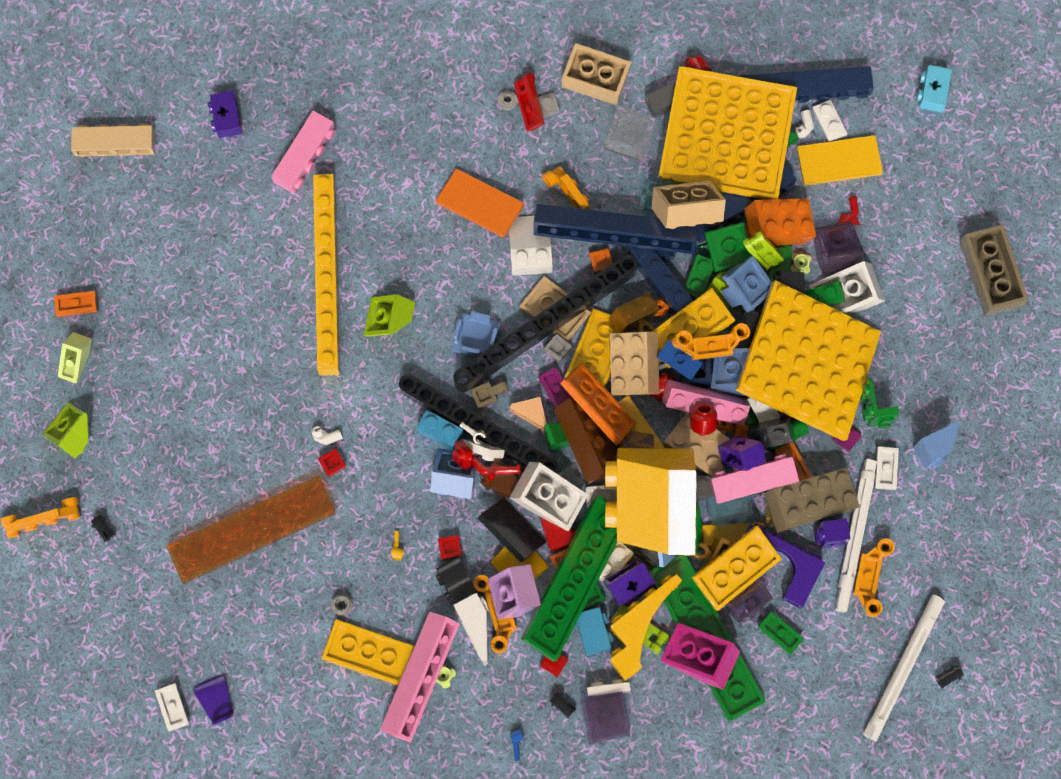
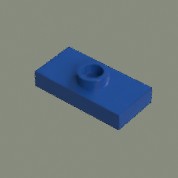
(679, 360)

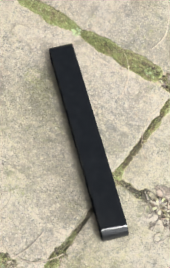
(472, 419)

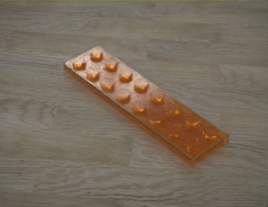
(250, 529)

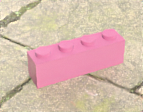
(303, 152)
(687, 397)
(758, 479)

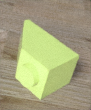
(74, 356)

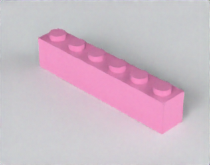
(419, 677)

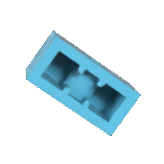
(938, 78)

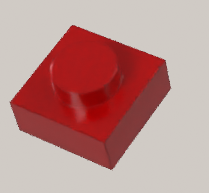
(462, 454)
(332, 462)
(449, 547)
(554, 667)

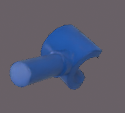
(516, 736)

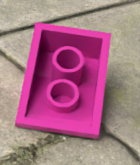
(701, 655)

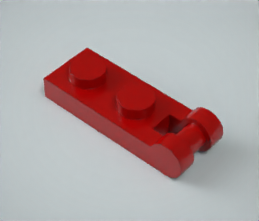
(529, 102)

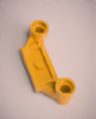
(567, 185)
(711, 346)
(13, 525)
(868, 576)
(502, 627)

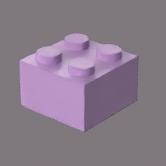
(514, 592)

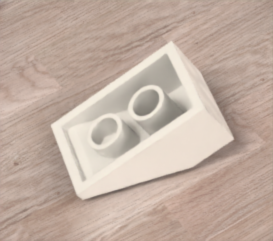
(529, 252)
(859, 288)
(548, 495)
(474, 619)

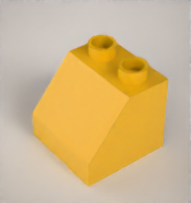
(653, 499)

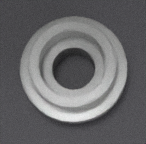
(507, 105)
(341, 598)

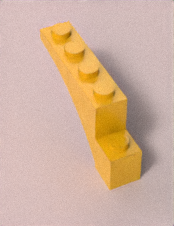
(633, 626)

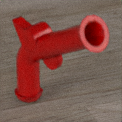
(853, 215)
(495, 469)

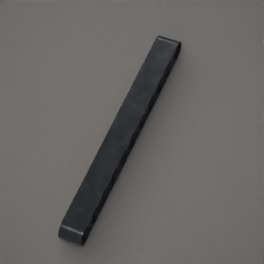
(540, 331)

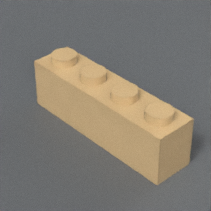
(113, 140)

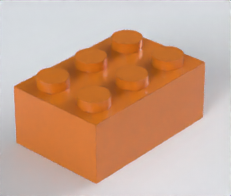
(781, 220)

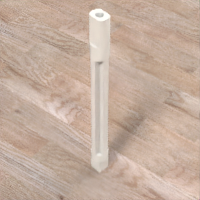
(856, 533)
(904, 667)

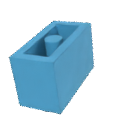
(439, 430)
(593, 632)

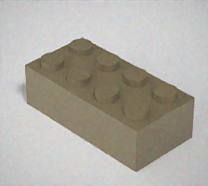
(993, 270)
(811, 500)

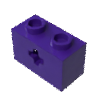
(220, 104)
(741, 453)
(832, 533)
(618, 582)

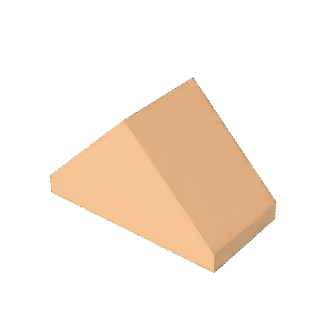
(530, 411)

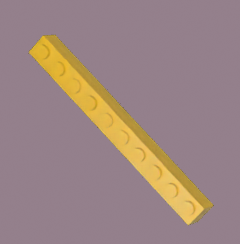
(326, 275)

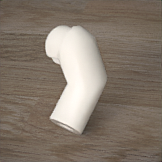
(807, 125)
(324, 437)

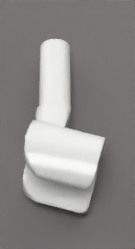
(474, 433)

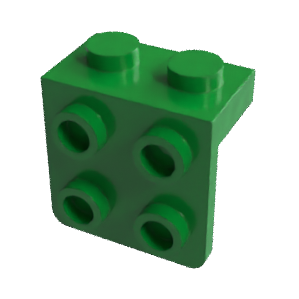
(876, 417)

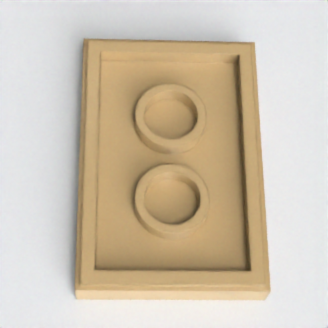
(545, 295)

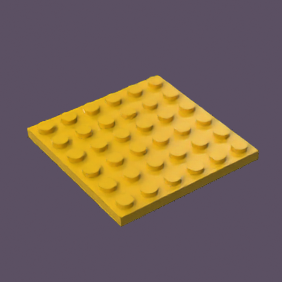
(728, 133)
(808, 361)

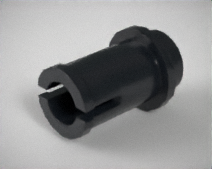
(102, 528)
(949, 676)
(562, 704)

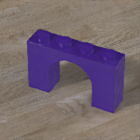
(805, 568)

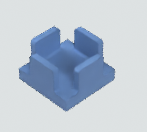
(746, 284)
(474, 334)
(728, 371)

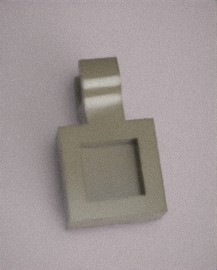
(486, 395)

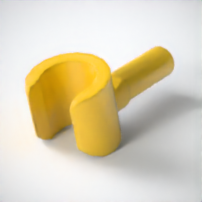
(396, 552)

